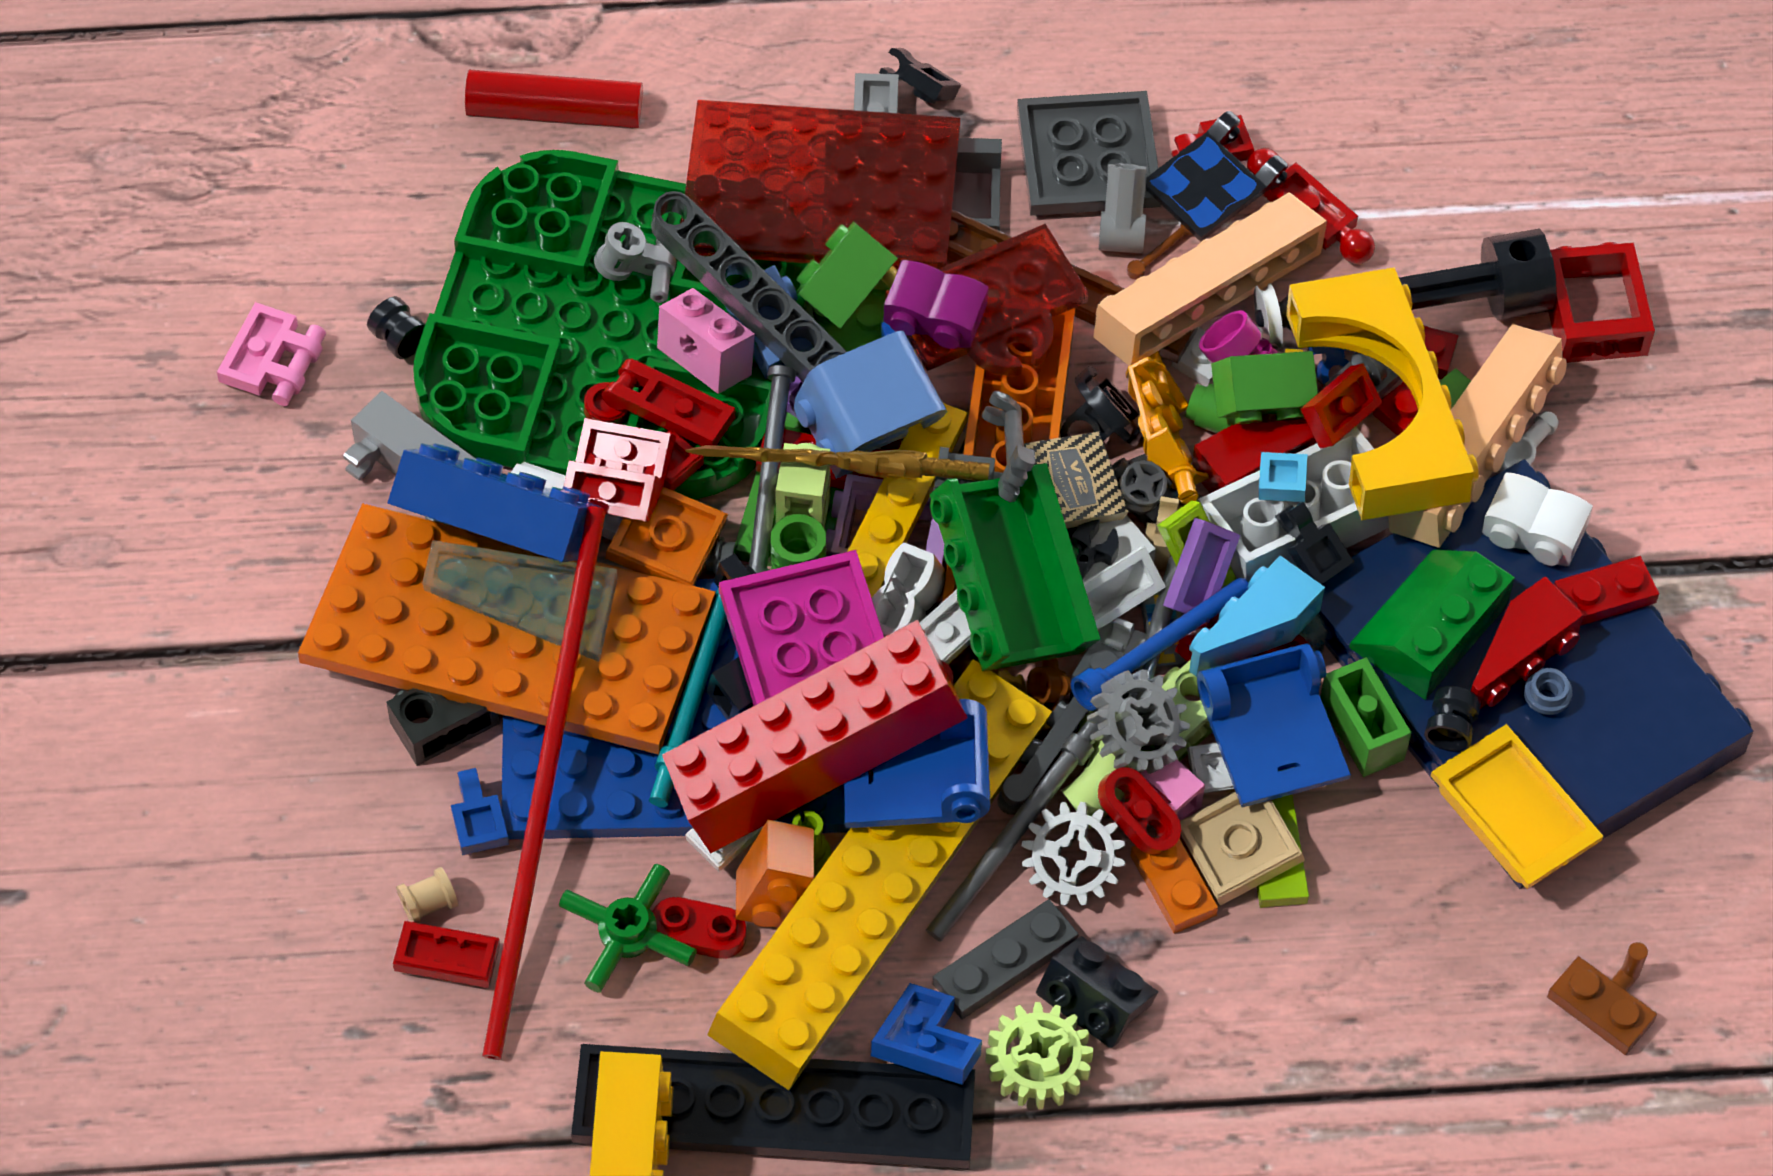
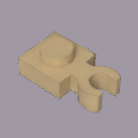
(1166, 508)

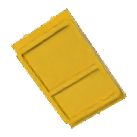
(1515, 807)

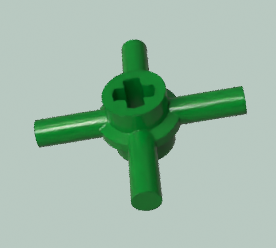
(627, 928)

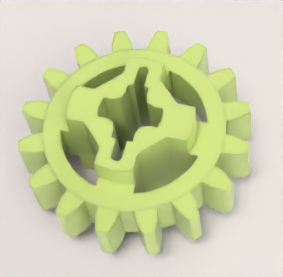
(1048, 1037)

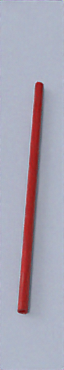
(543, 785)

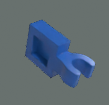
(477, 819)

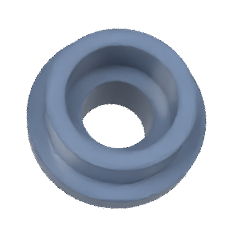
(1550, 680)

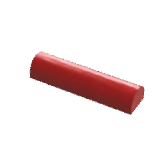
(553, 98)

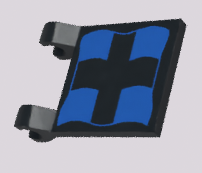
(1210, 185)

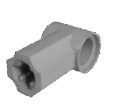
(1123, 219)

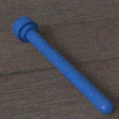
(1089, 681)

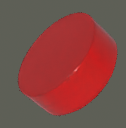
(597, 409)

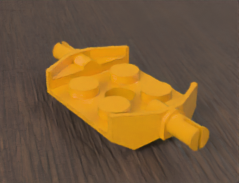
(1160, 423)

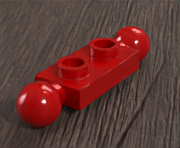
(1355, 245)

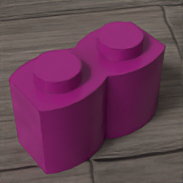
(935, 304)

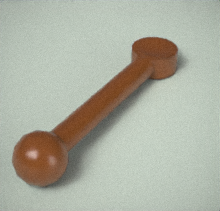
(1137, 268)

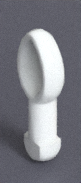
(1544, 425)

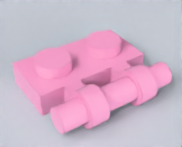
(259, 347)

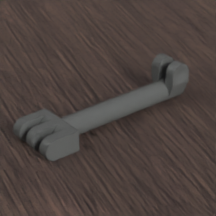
(1018, 457)

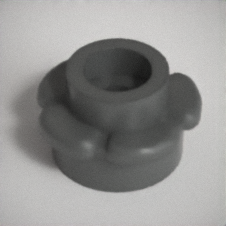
(720, 552)

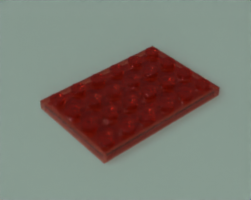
(795, 174)

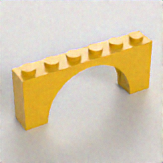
(1374, 317)

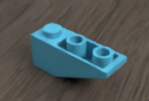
(1266, 616)

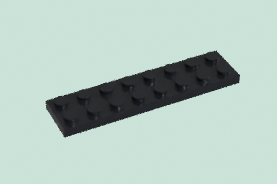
(827, 1114)

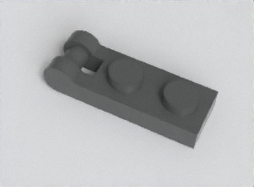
(1041, 756)

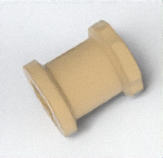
(427, 896)

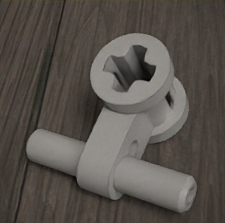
(635, 256)

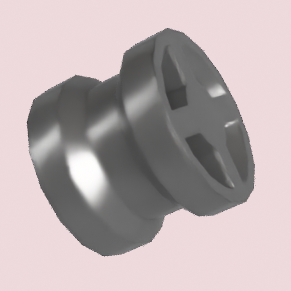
(1149, 480)

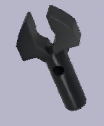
(1087, 556)

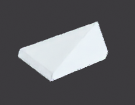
(1123, 586)

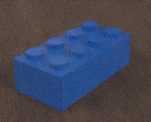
(490, 503)

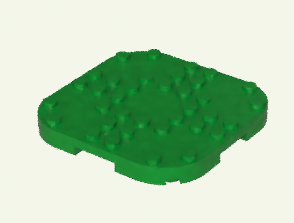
(537, 325)

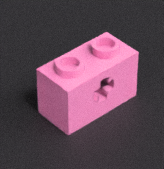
(705, 340)

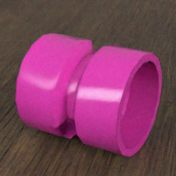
(1234, 336)

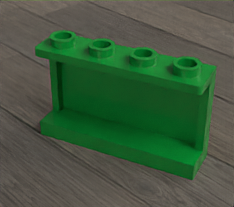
(1014, 571)

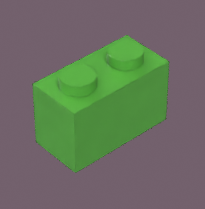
(845, 273)
(1264, 385)
(1365, 717)

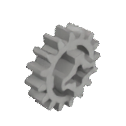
(1138, 721)

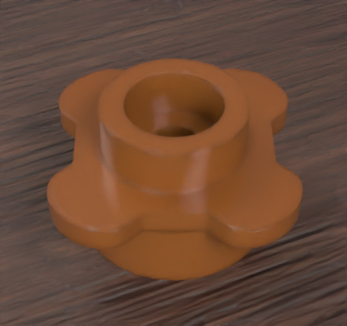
(1048, 684)

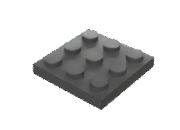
(1074, 140)

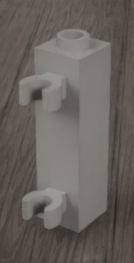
(383, 433)

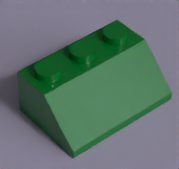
(1434, 618)

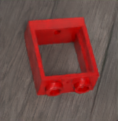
(1606, 337)

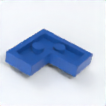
(917, 1036)

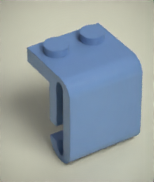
(867, 397)

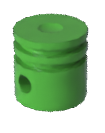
(797, 540)

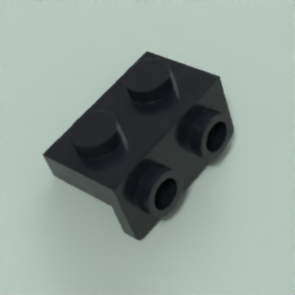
(1095, 990)

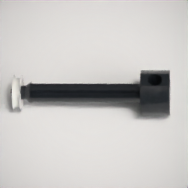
(1513, 275)

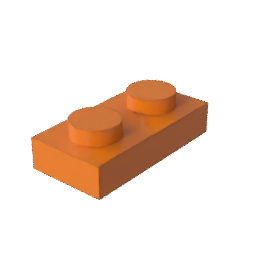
(1176, 886)

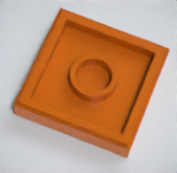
(674, 540)

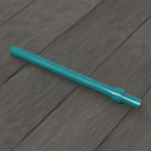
(691, 699)

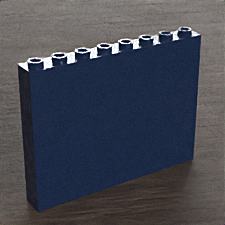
(1639, 706)

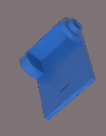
(1271, 720)
(929, 782)

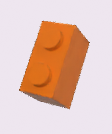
(774, 873)

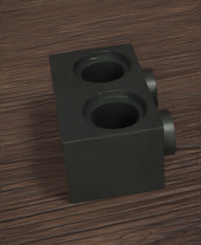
(447, 726)

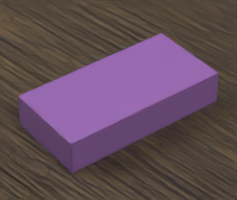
(1201, 566)

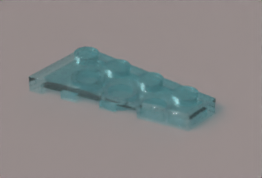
(520, 590)

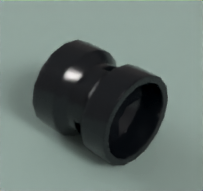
(394, 323)
(1454, 712)

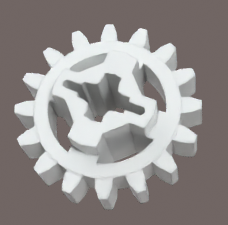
(1104, 859)

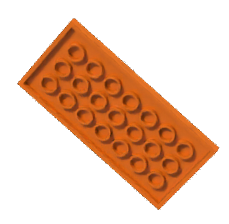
(393, 632)

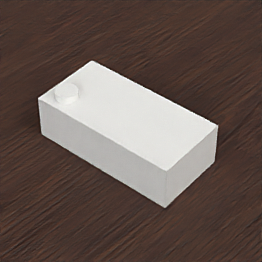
(1326, 497)

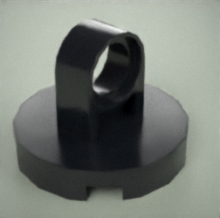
(1104, 409)

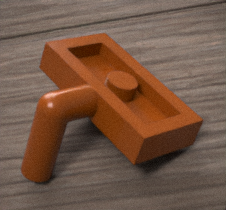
(1604, 1002)

